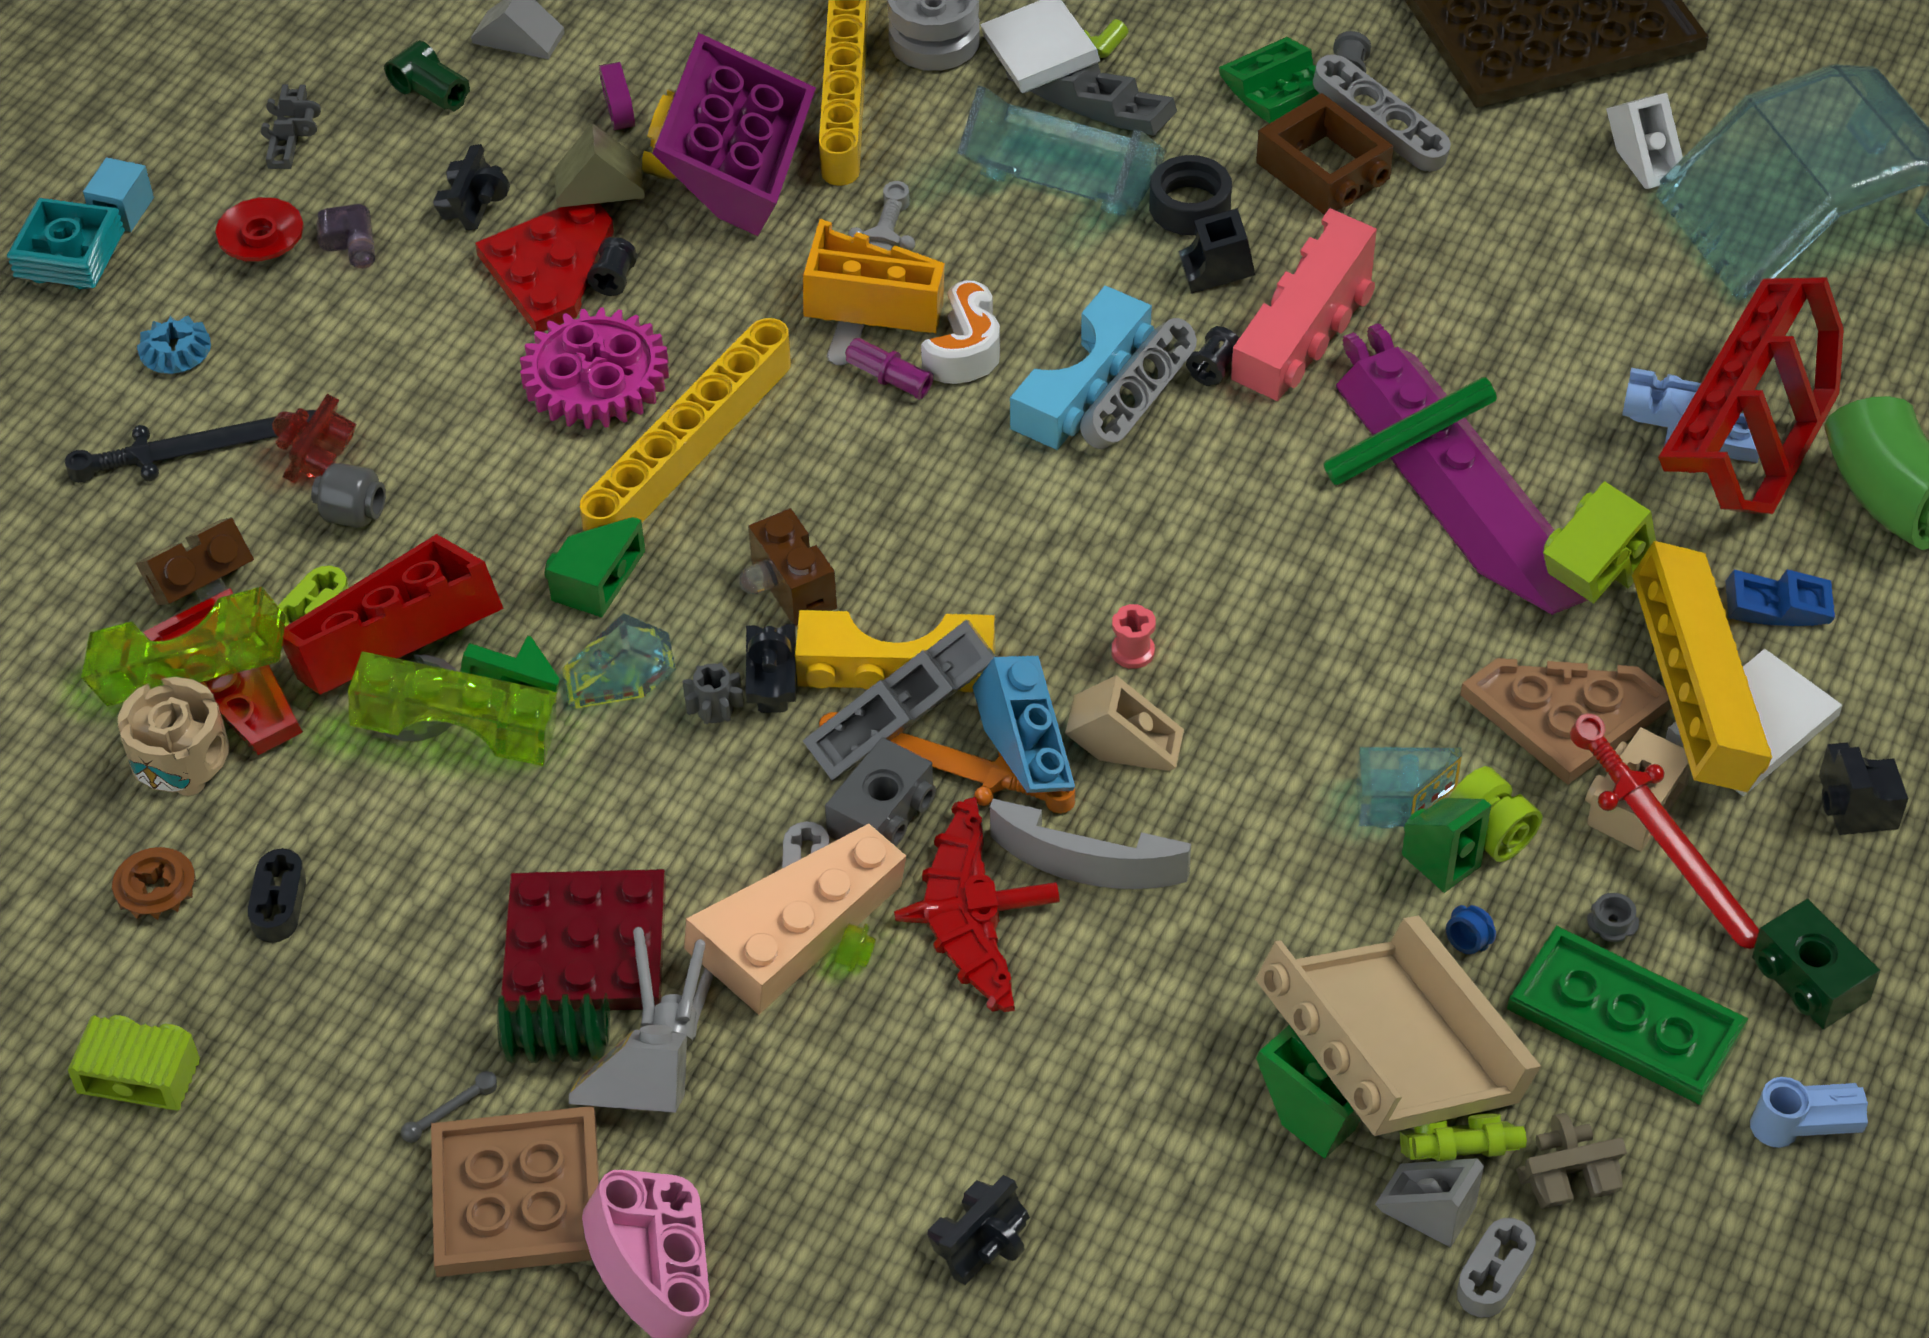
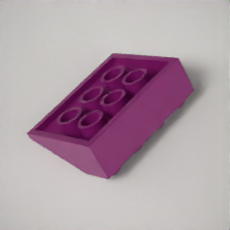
(733, 132)

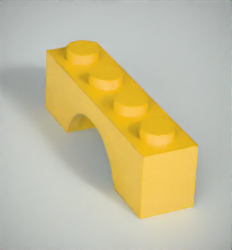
(838, 654)

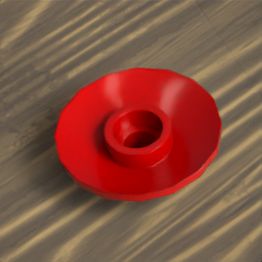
(259, 229)

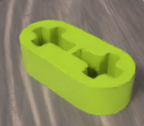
(306, 594)

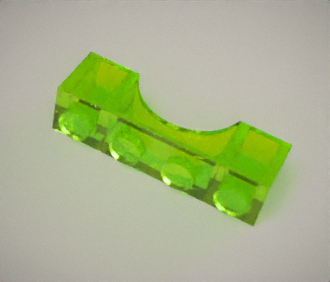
(234, 637)
(507, 716)

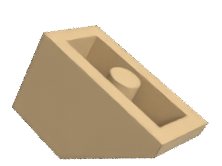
(1123, 727)

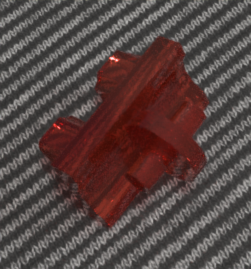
(306, 437)

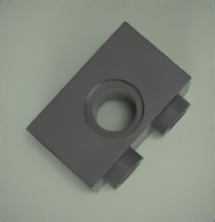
(882, 792)

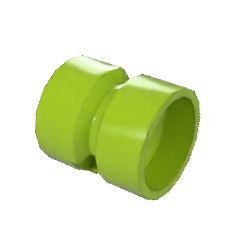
(1511, 819)

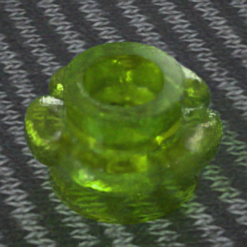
(855, 947)

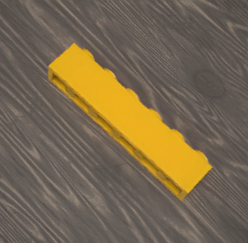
(1701, 668)

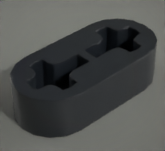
(267, 894)

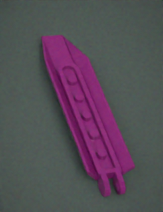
(1455, 473)

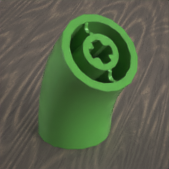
(1884, 463)

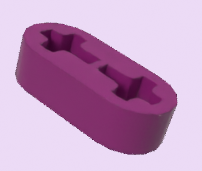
(617, 96)

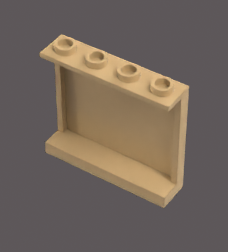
(1400, 1029)

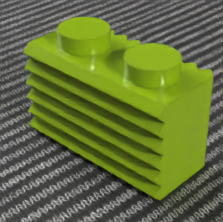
(134, 1062)

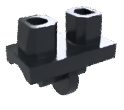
(473, 187)
(771, 667)
(984, 1232)

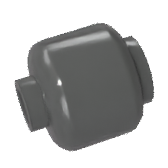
(349, 495)

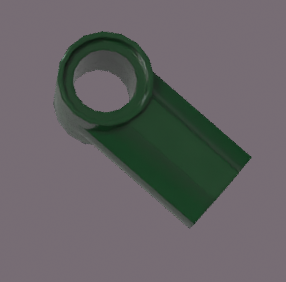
(420, 71)

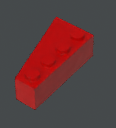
(391, 613)

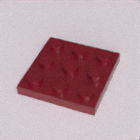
(578, 937)

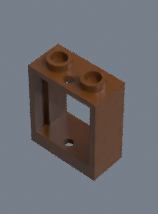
(1320, 117)

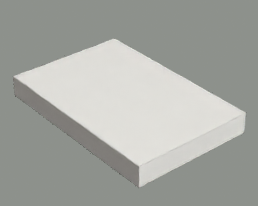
(1040, 43)
(1788, 708)

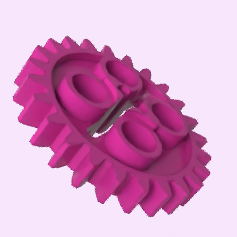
(594, 368)

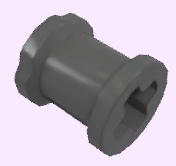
(1353, 47)

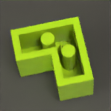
(1600, 542)

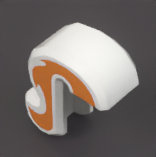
(975, 343)

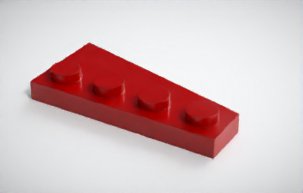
(248, 699)

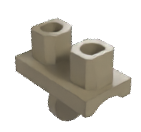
(1550, 1171)

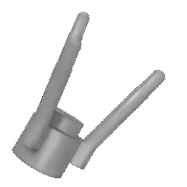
(675, 1010)

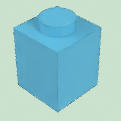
(122, 187)

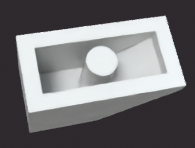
(1646, 137)

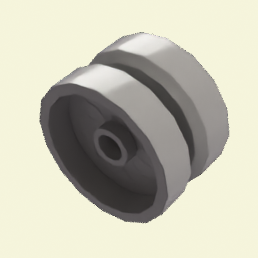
(933, 32)

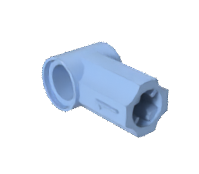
(1807, 1111)

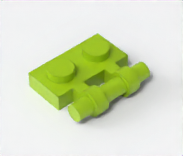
(1482, 1135)

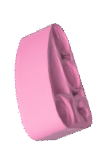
(650, 1249)

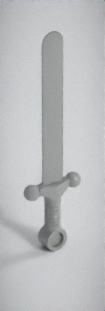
(895, 200)

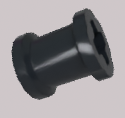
(615, 260)
(1212, 355)

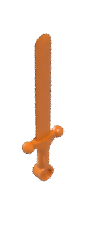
(992, 774)

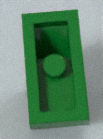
(527, 669)

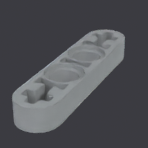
(1386, 108)
(1139, 383)

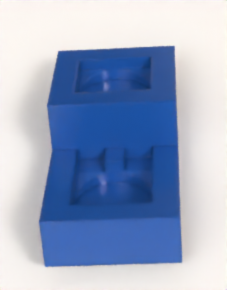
(1790, 601)

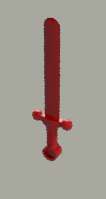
(1632, 787)

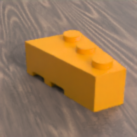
(871, 285)

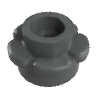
(1615, 907)

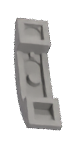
(1087, 860)

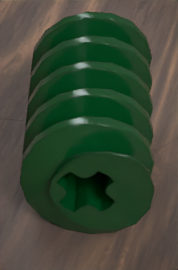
(553, 1029)

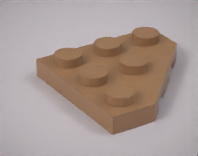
(1544, 702)

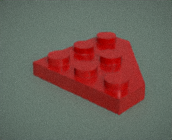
(547, 261)

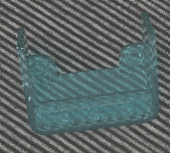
(1059, 153)

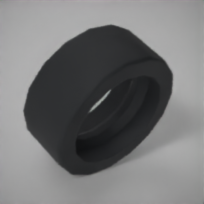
(1188, 172)

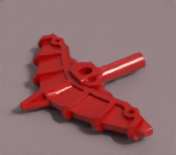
(965, 907)

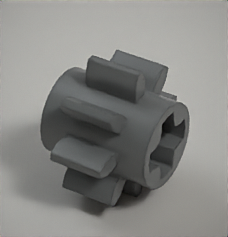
(713, 693)

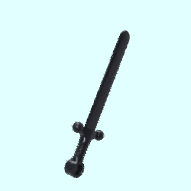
(82, 465)

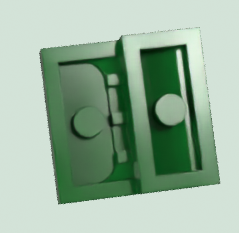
(1272, 78)

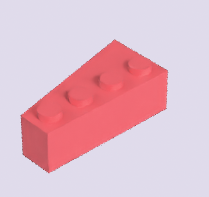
(1307, 307)

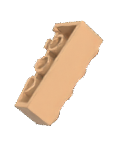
(791, 919)

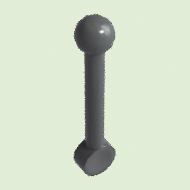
(484, 1084)

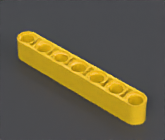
(843, 91)
(690, 427)

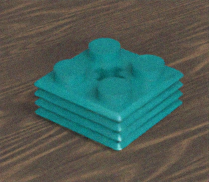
(65, 243)

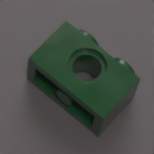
(1841, 972)

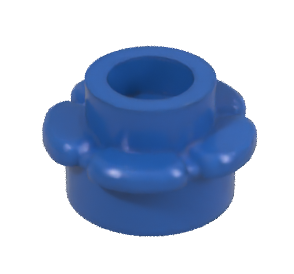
(1470, 929)

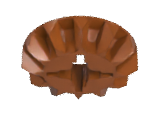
(148, 867)

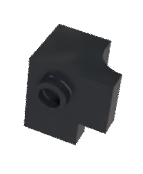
(1218, 252)
(1861, 791)

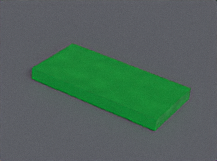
(1627, 1014)

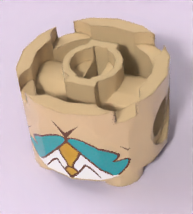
(173, 735)

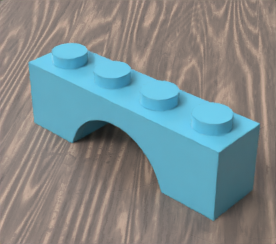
(1054, 401)

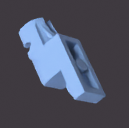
(1665, 403)

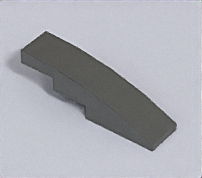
(1109, 100)
(899, 699)

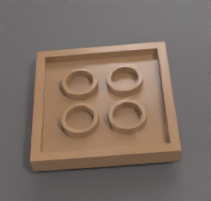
(512, 1190)

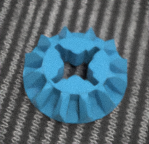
(189, 352)

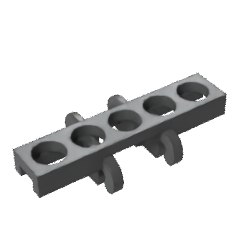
(291, 103)

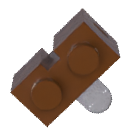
(788, 566)
(197, 568)

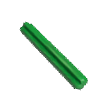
(1410, 430)

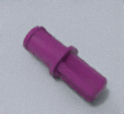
(889, 368)

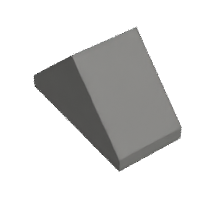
(519, 28)
(1433, 1196)

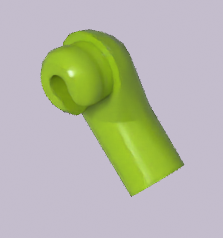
(1109, 38)

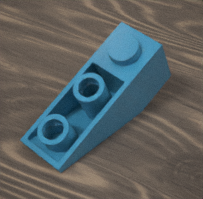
(1023, 723)

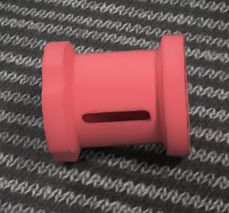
(1133, 643)

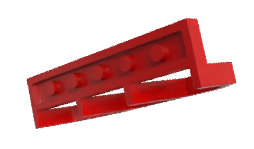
(1732, 385)

